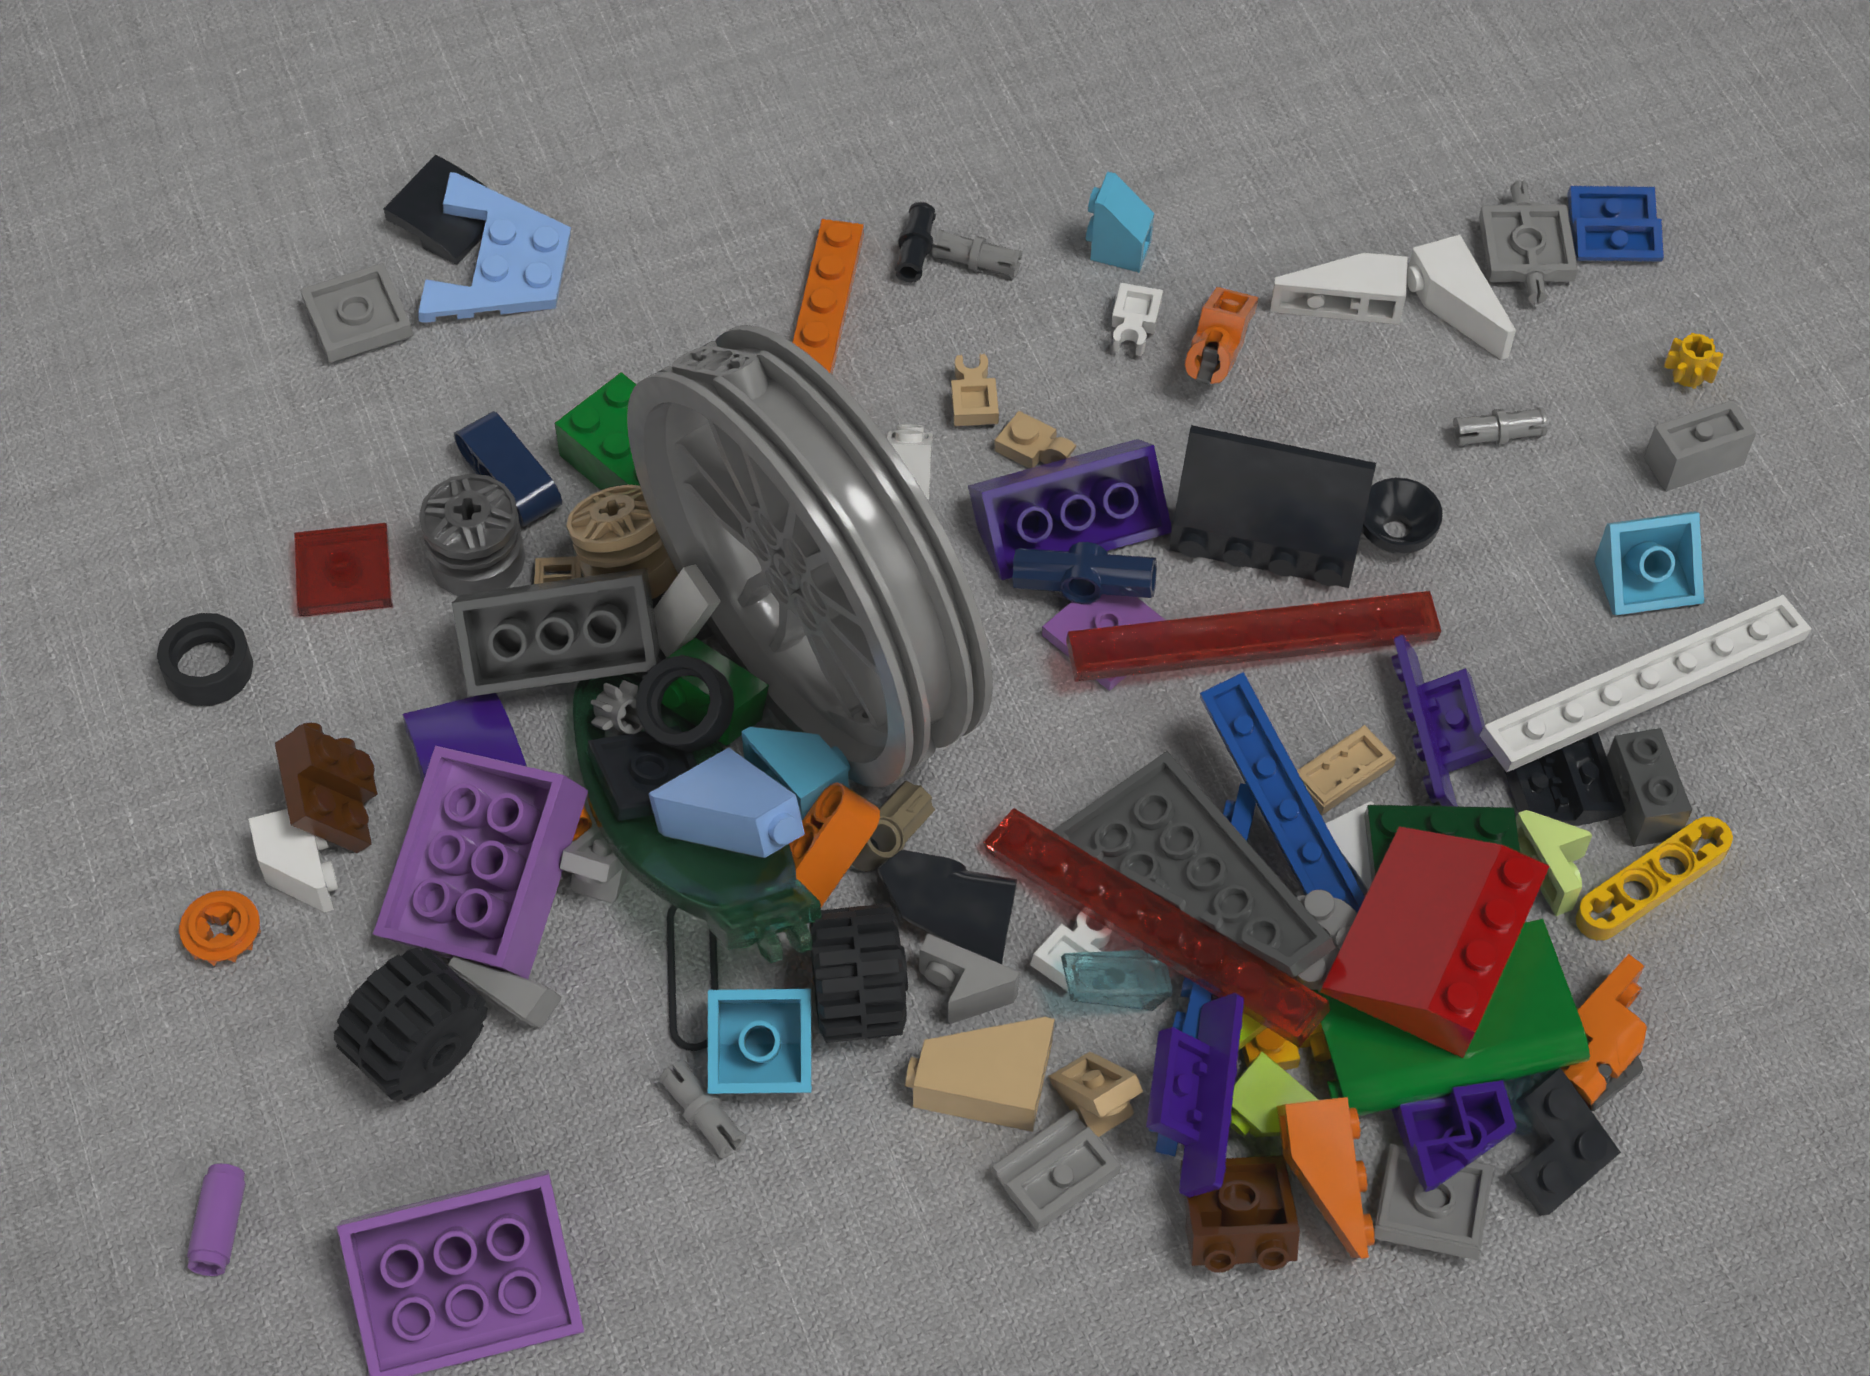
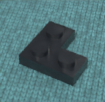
(1573, 1146)

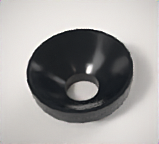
(1406, 503)

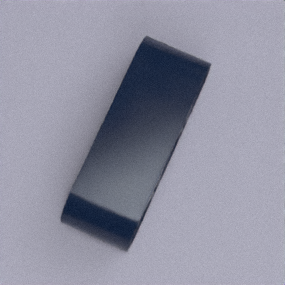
(497, 452)

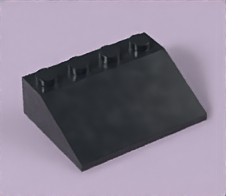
(1271, 506)

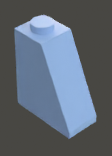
(728, 807)

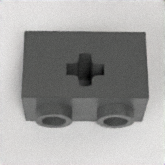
(1648, 786)

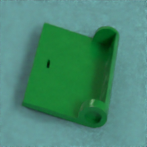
(1523, 1032)

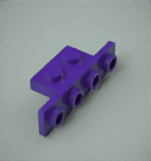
(1446, 721)
(1195, 1092)

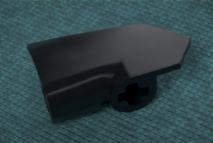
(951, 901)

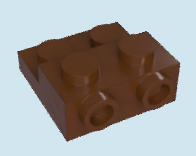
(327, 785)
(1244, 1219)

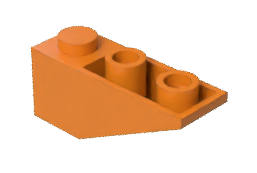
(1322, 1156)

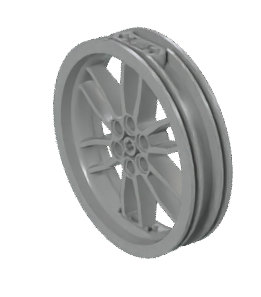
(815, 547)

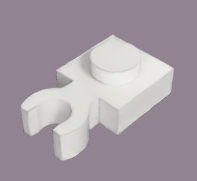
(1135, 315)
(1064, 940)

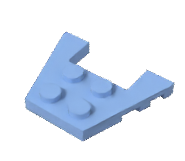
(517, 259)

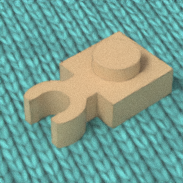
(974, 394)

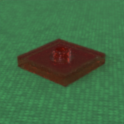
(343, 569)

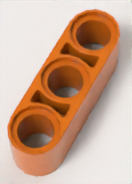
(833, 838)

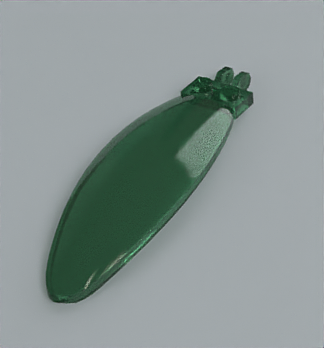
(736, 893)

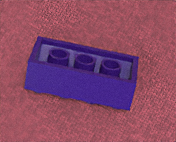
(1093, 497)

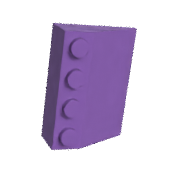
(481, 860)
(460, 1276)

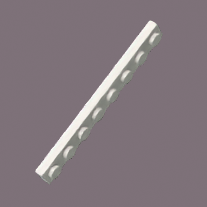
(1644, 683)

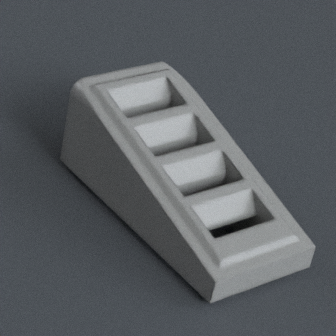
(522, 997)

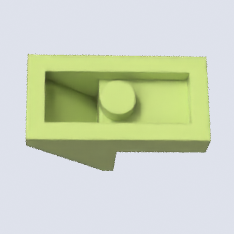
(1557, 846)

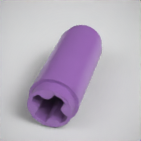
(216, 1220)

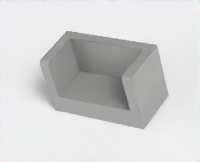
(1699, 445)

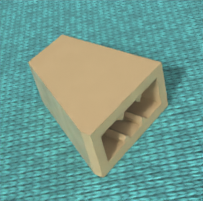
(985, 1073)

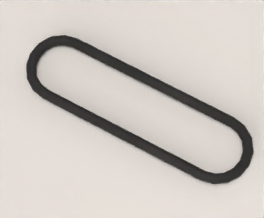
(672, 981)

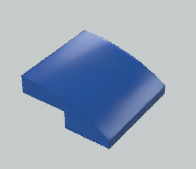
(1615, 223)

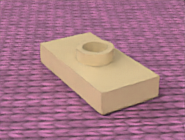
(1345, 768)

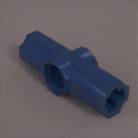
(1084, 573)

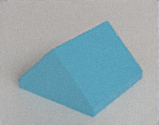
(1651, 563)

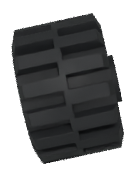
(859, 973)
(410, 1023)

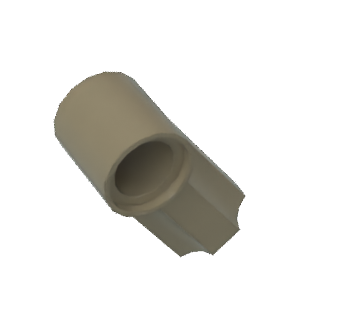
(899, 819)

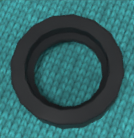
(196, 631)
(651, 695)

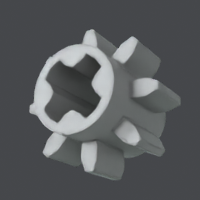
(617, 710)

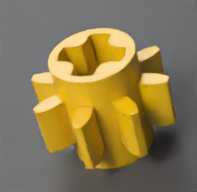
(1693, 360)

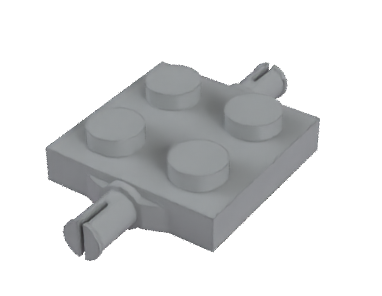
(1528, 242)

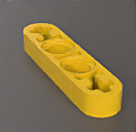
(1651, 874)

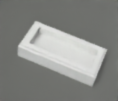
(684, 609)

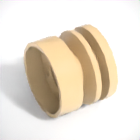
(617, 534)

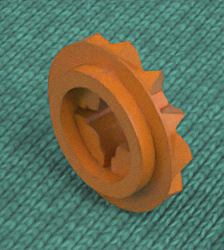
(219, 908)

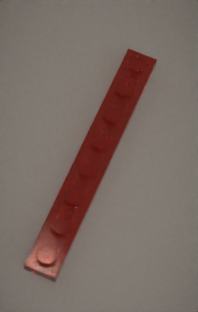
(1251, 636)
(1157, 927)

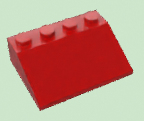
(1435, 934)

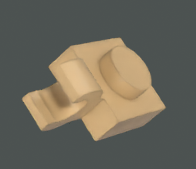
(1032, 441)

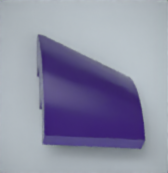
(465, 725)
(1453, 1129)

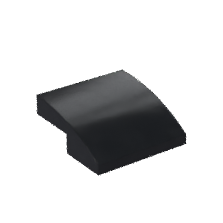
(420, 211)
(1569, 784)

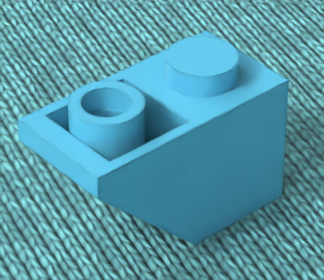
(1119, 226)

